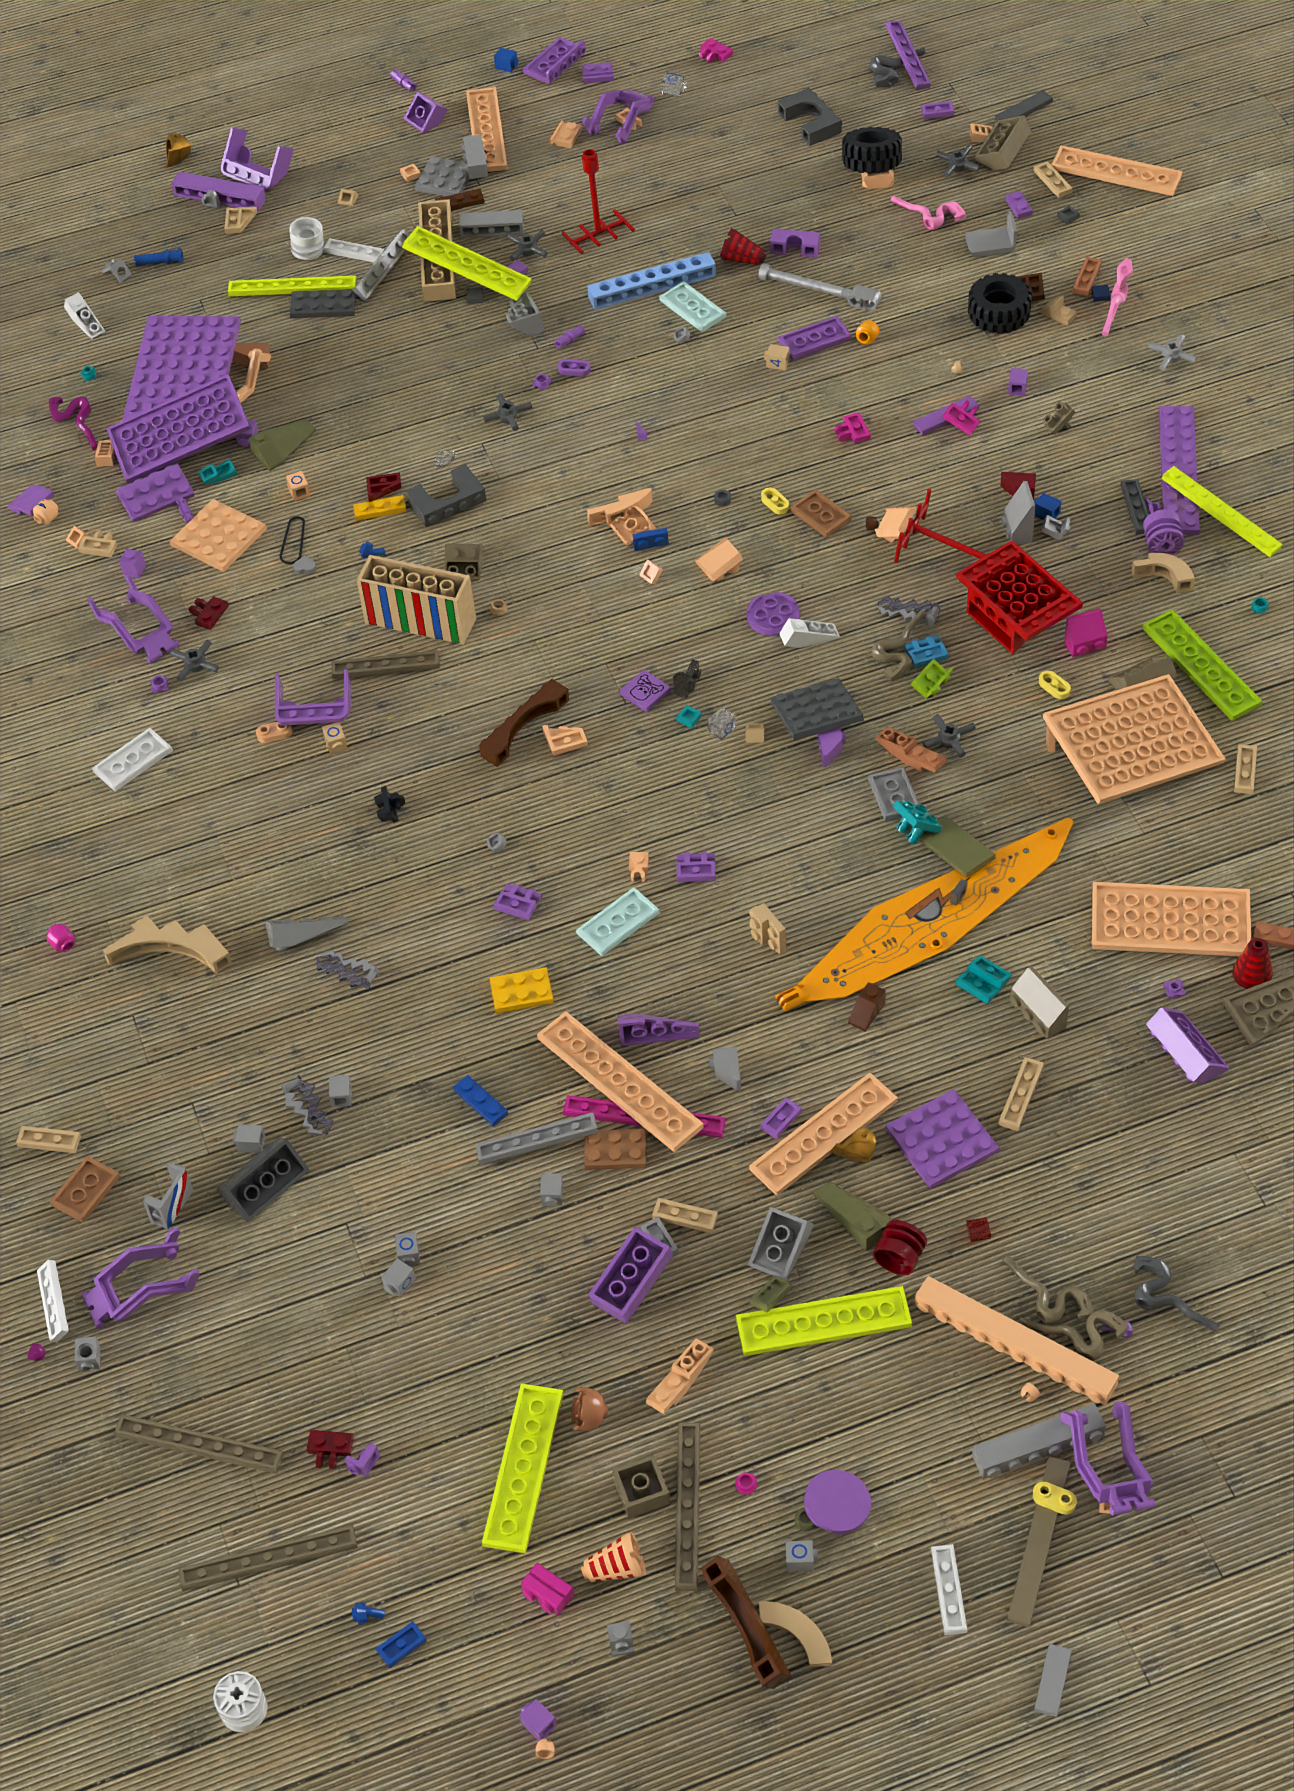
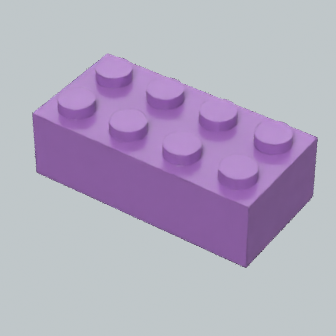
(630, 1275)

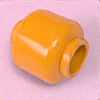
(867, 332)

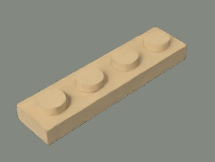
(1021, 1094)

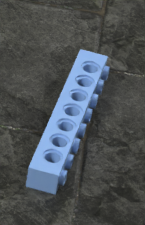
(651, 280)

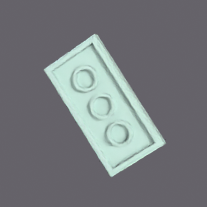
(693, 306)
(617, 921)

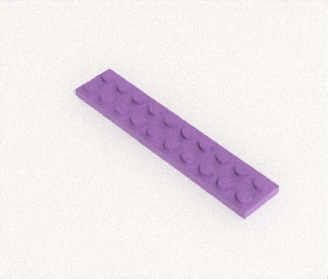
(1179, 450)

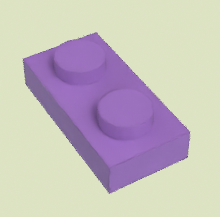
(937, 110)
(1019, 204)
(781, 1118)

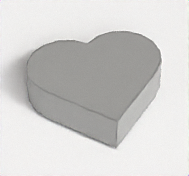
(211, 199)
(304, 565)

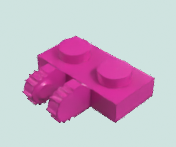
(714, 50)
(962, 419)
(853, 427)

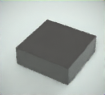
(1068, 215)
(474, 295)
(959, 892)

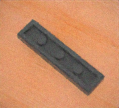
(1026, 106)
(1135, 503)

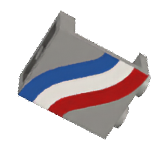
(166, 1210)

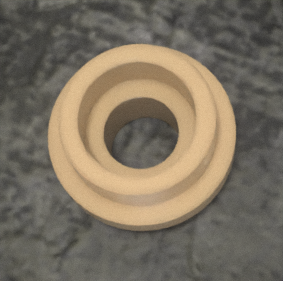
(498, 607)

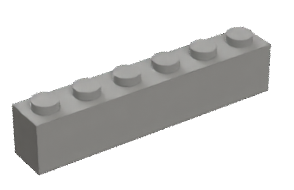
(1033, 1443)

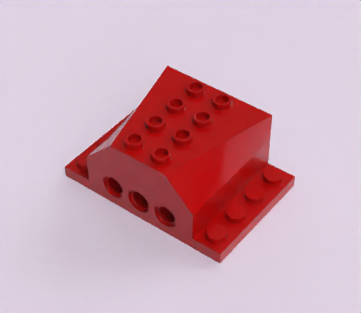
(1015, 596)

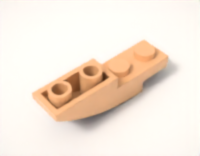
(609, 512)
(681, 1377)

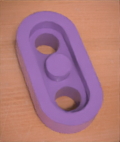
(574, 367)

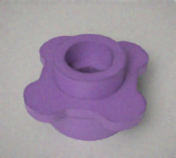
(542, 381)
(159, 684)
(1174, 993)

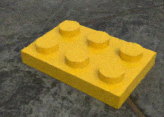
(521, 990)

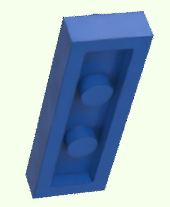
(480, 1100)

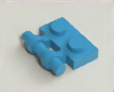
(926, 650)

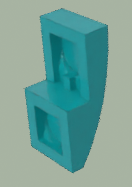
(216, 474)

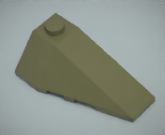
(277, 443)
(855, 1215)

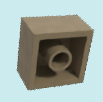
(641, 1486)

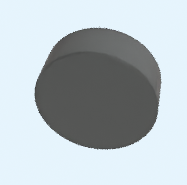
(722, 498)

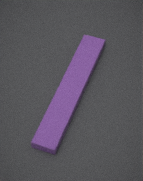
(908, 54)

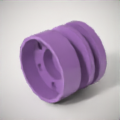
(1163, 532)

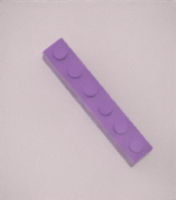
(229, 192)

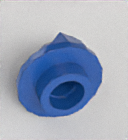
(367, 549)
(361, 1613)

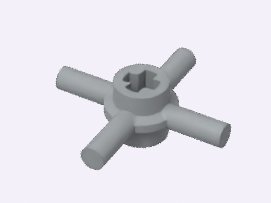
(1172, 352)

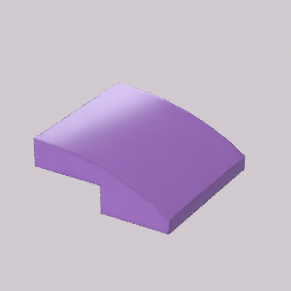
(29, 499)

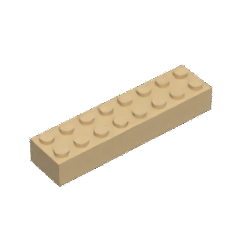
(437, 281)

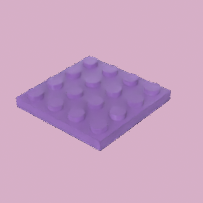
(942, 1138)

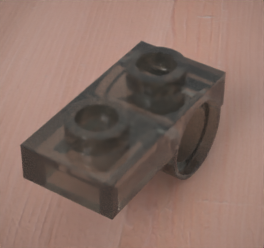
(685, 682)

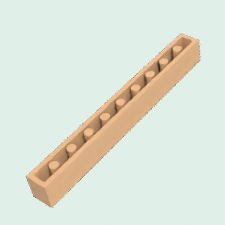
(1016, 1340)

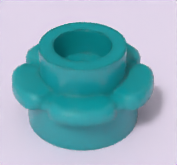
(88, 373)
(1260, 605)

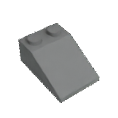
(1020, 516)
(780, 1243)

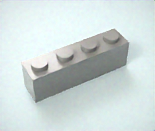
(491, 223)

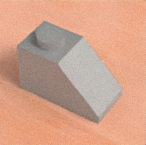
(726, 1066)

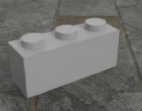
(474, 157)

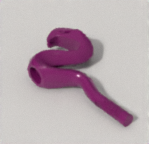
(77, 403)

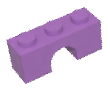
(782, 240)

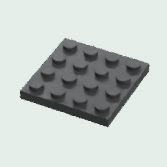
(816, 709)

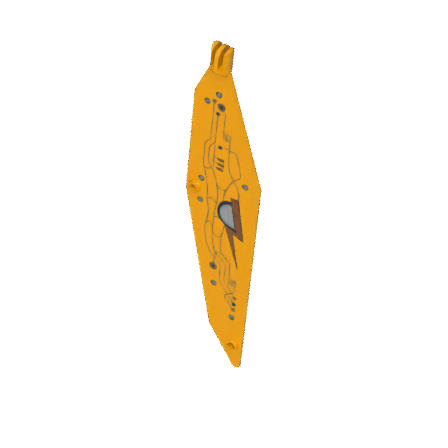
(912, 924)

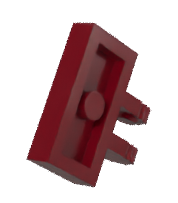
(211, 611)
(330, 1444)

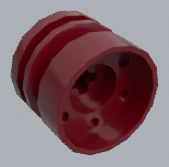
(900, 1247)

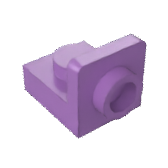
(365, 1462)

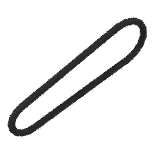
(285, 537)

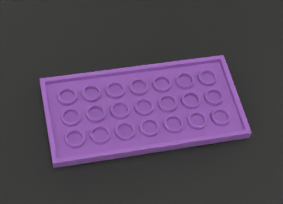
(178, 428)

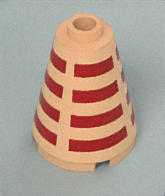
(615, 1561)

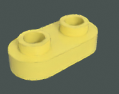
(775, 501)
(1057, 687)
(1054, 1497)

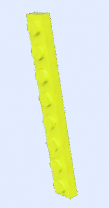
(289, 285)
(1222, 511)

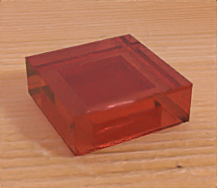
(978, 1229)

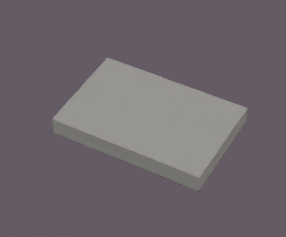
(888, 788)

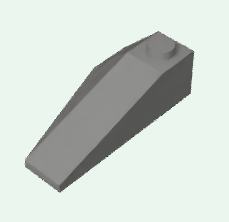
(525, 315)
(288, 933)

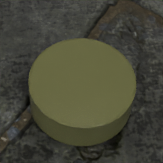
(802, 1520)

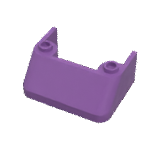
(238, 166)
(291, 714)

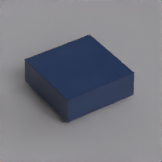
(1100, 293)

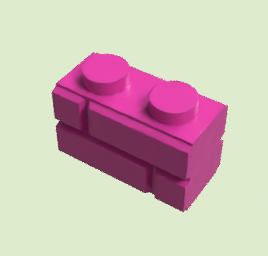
(547, 1589)

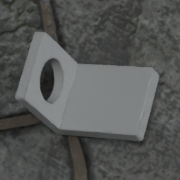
(114, 265)

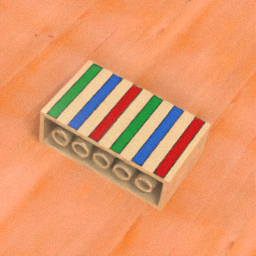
(416, 599)

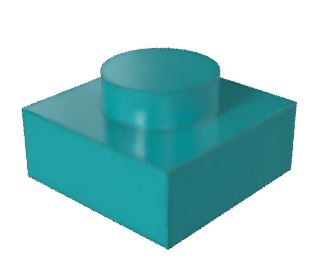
(689, 716)

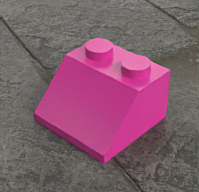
(1085, 633)

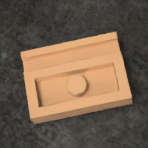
(566, 134)

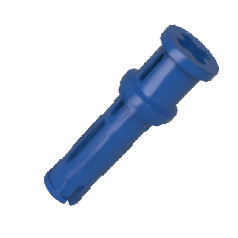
(165, 256)

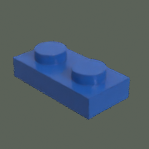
(650, 539)
(401, 1644)

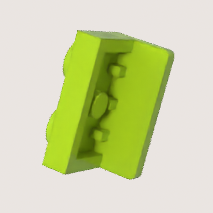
(930, 678)

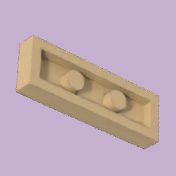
(1053, 179)
(1245, 769)
(48, 1139)
(685, 1215)

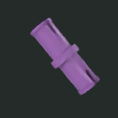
(403, 80)
(569, 336)

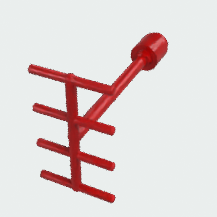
(591, 166)
(913, 527)

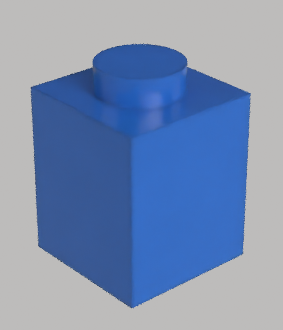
(506, 59)
(1047, 505)

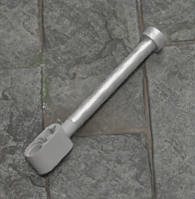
(858, 297)

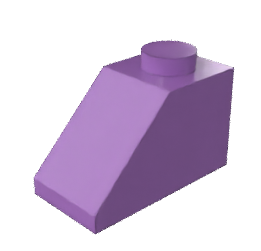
(830, 745)

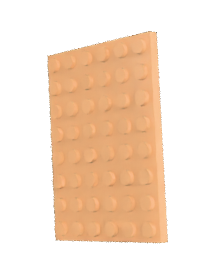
(1133, 738)

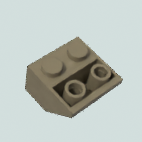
(464, 559)

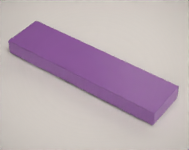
(935, 420)

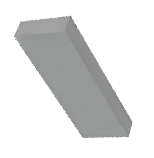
(1052, 1680)

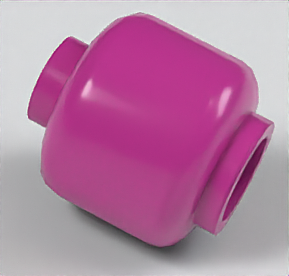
(60, 937)

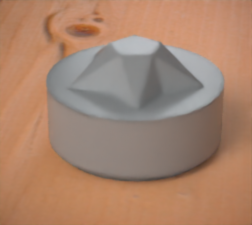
(681, 335)
(496, 842)

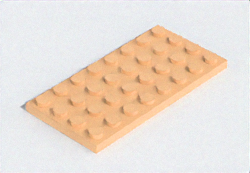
(1170, 919)

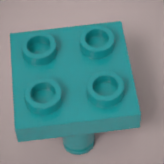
(917, 817)

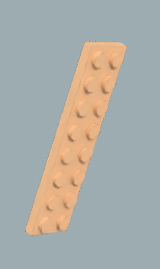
(486, 122)
(1117, 170)
(818, 1135)

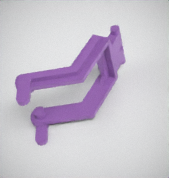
(639, 104)
(150, 643)
(103, 1299)
(1120, 1495)

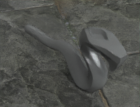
(880, 64)
(1148, 1302)

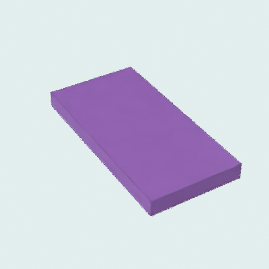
(815, 338)

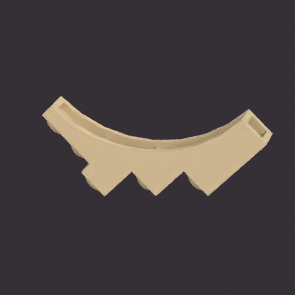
(171, 938)

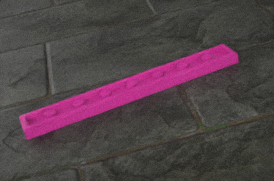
(611, 1112)

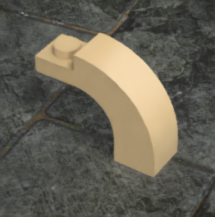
(1166, 566)

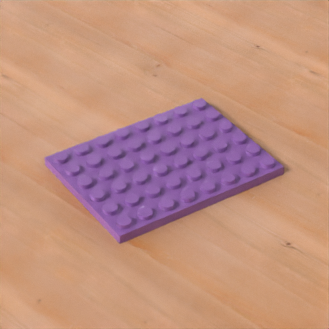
(179, 357)

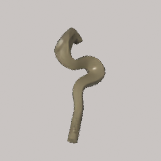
(879, 648)
(1047, 1315)
(1096, 1347)

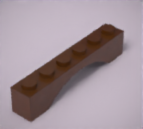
(548, 699)
(762, 1651)

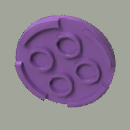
(770, 612)
(837, 1501)

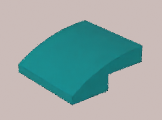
(983, 979)

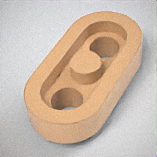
(273, 732)

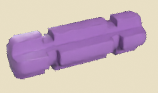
(184, 510)

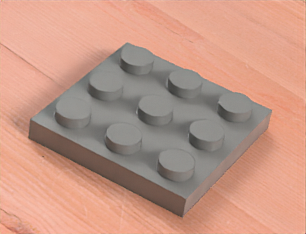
(442, 177)

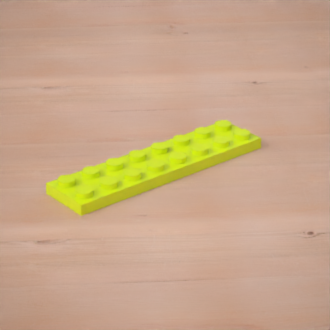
(467, 263)
(823, 1321)
(522, 1468)

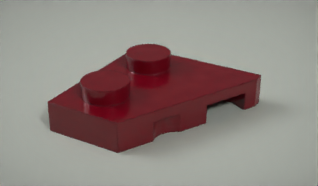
(382, 485)

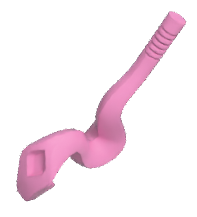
(933, 222)
(1119, 292)

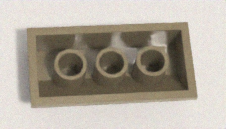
(1003, 143)

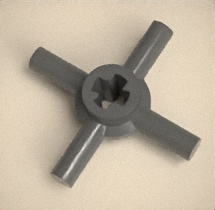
(957, 161)
(527, 245)
(507, 412)
(194, 660)
(949, 735)

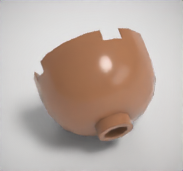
(588, 1410)

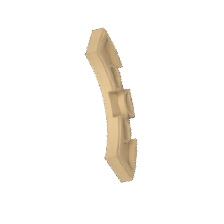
(801, 1627)

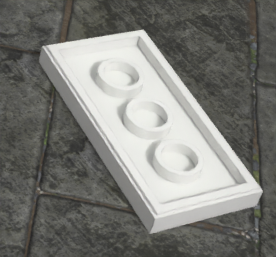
(132, 759)

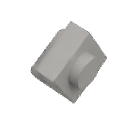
(1055, 527)

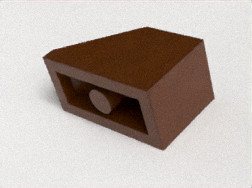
(867, 1006)

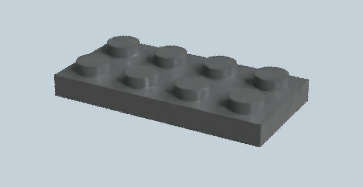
(323, 303)

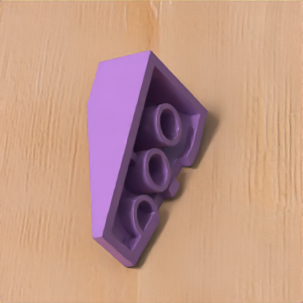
(645, 1029)

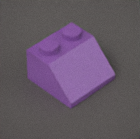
(424, 113)

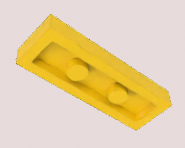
(379, 508)

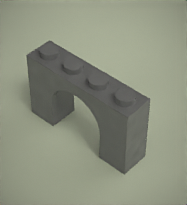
(809, 103)
(433, 511)

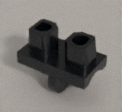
(391, 804)

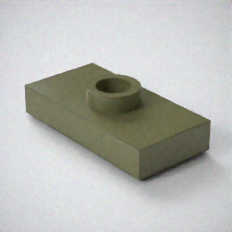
(770, 1294)

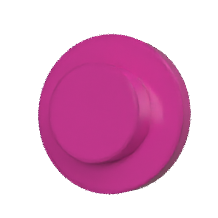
(746, 1483)

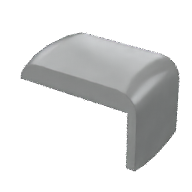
(993, 240)

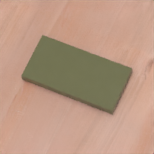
(957, 847)

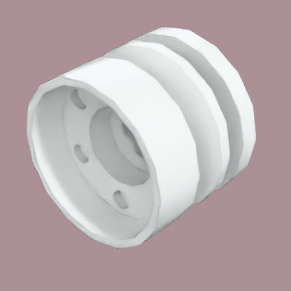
(306, 238)
(245, 1712)

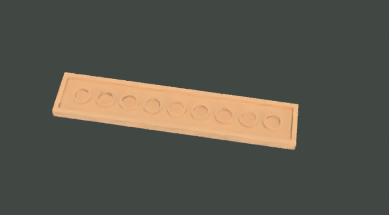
(620, 1081)

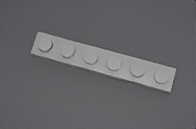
(381, 266)
(536, 1138)

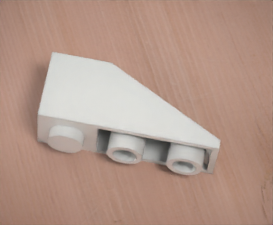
(83, 316)
(805, 633)

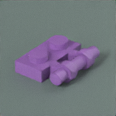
(695, 871)
(516, 905)

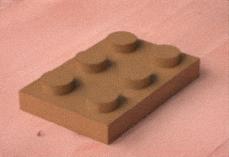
(821, 513)
(615, 1149)
(85, 1189)

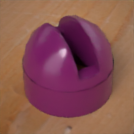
(36, 1352)

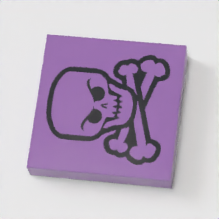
(645, 690)

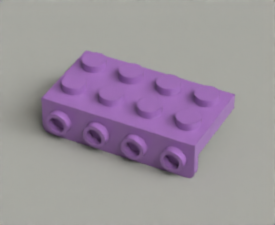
(555, 60)
(154, 492)

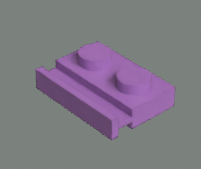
(597, 72)

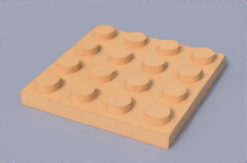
(218, 535)

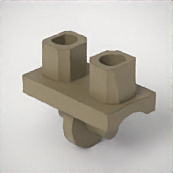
(1060, 418)

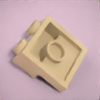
(767, 928)

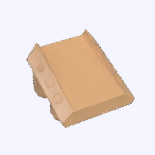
(878, 180)
(633, 522)
(894, 522)
(720, 560)

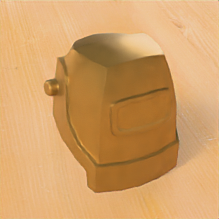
(177, 149)
(858, 1147)

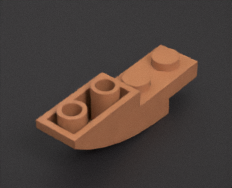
(908, 751)

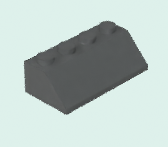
(263, 1179)

